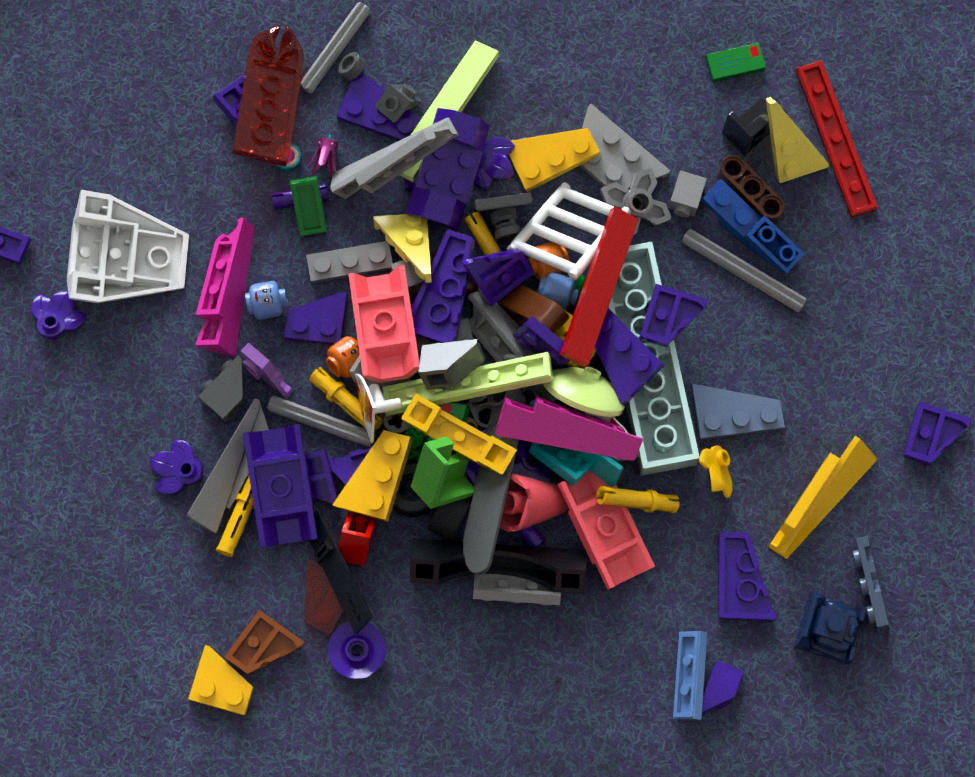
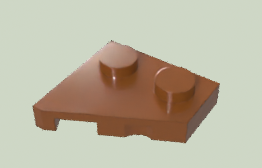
(262, 644)

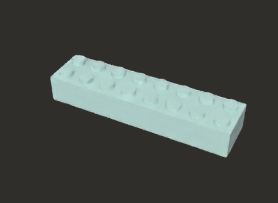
(660, 408)

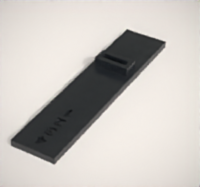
(339, 575)

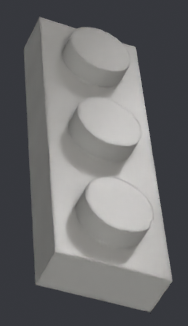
(341, 262)
(513, 589)

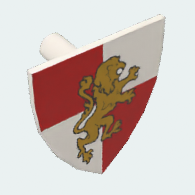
(373, 403)

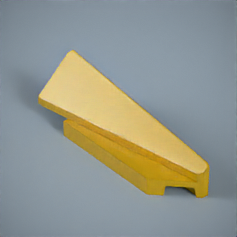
(823, 493)

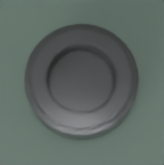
(351, 66)

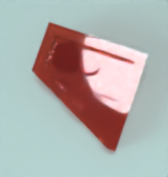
(321, 602)

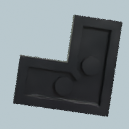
(749, 128)

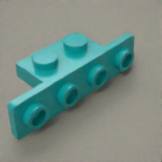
(575, 464)

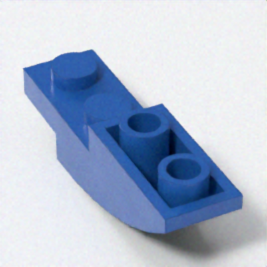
(751, 229)

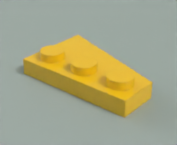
(551, 155)
(377, 478)

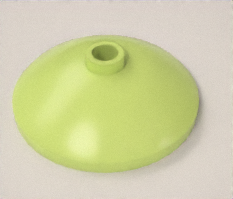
(585, 391)

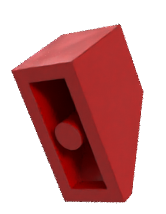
(357, 538)

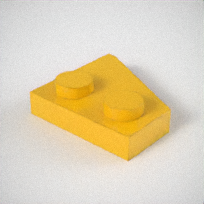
(220, 685)

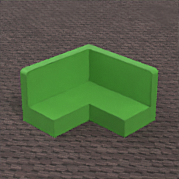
(440, 475)

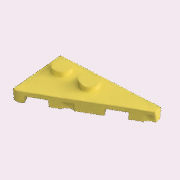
(791, 149)
(410, 240)

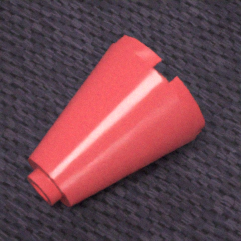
(530, 503)

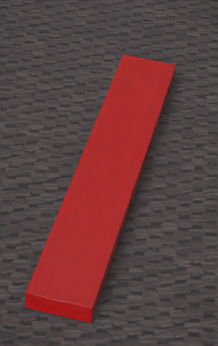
(836, 139)
(599, 287)

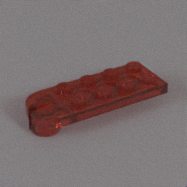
(269, 97)

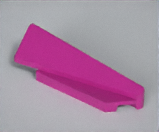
(225, 290)
(565, 428)

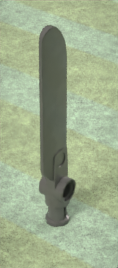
(489, 494)

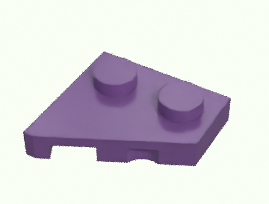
(260, 367)

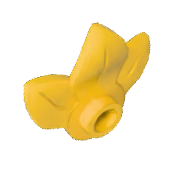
(717, 462)

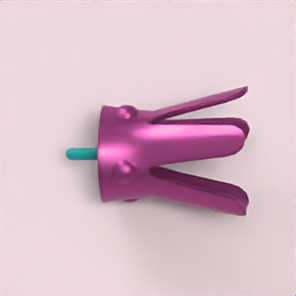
(325, 151)

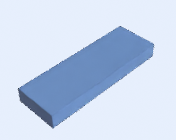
(690, 675)

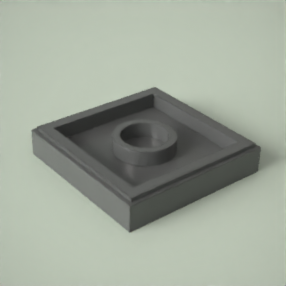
(501, 202)

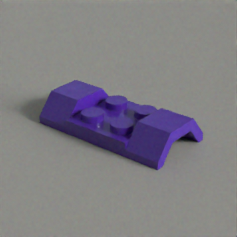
(449, 172)
(280, 486)

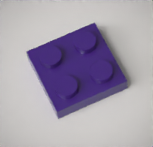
(539, 339)

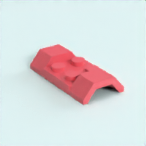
(384, 326)
(606, 532)

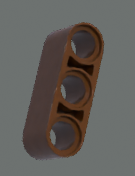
(749, 178)
(524, 303)

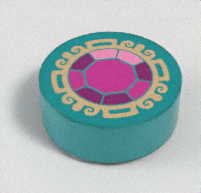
(293, 161)

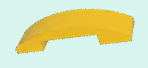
(467, 440)

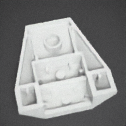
(122, 252)

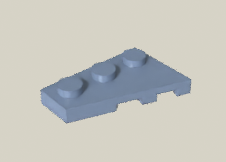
(734, 413)
(870, 583)

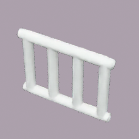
(550, 209)

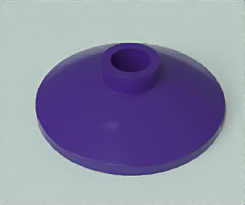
(341, 647)

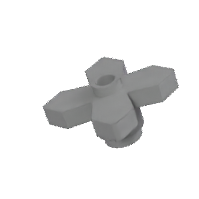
(641, 190)

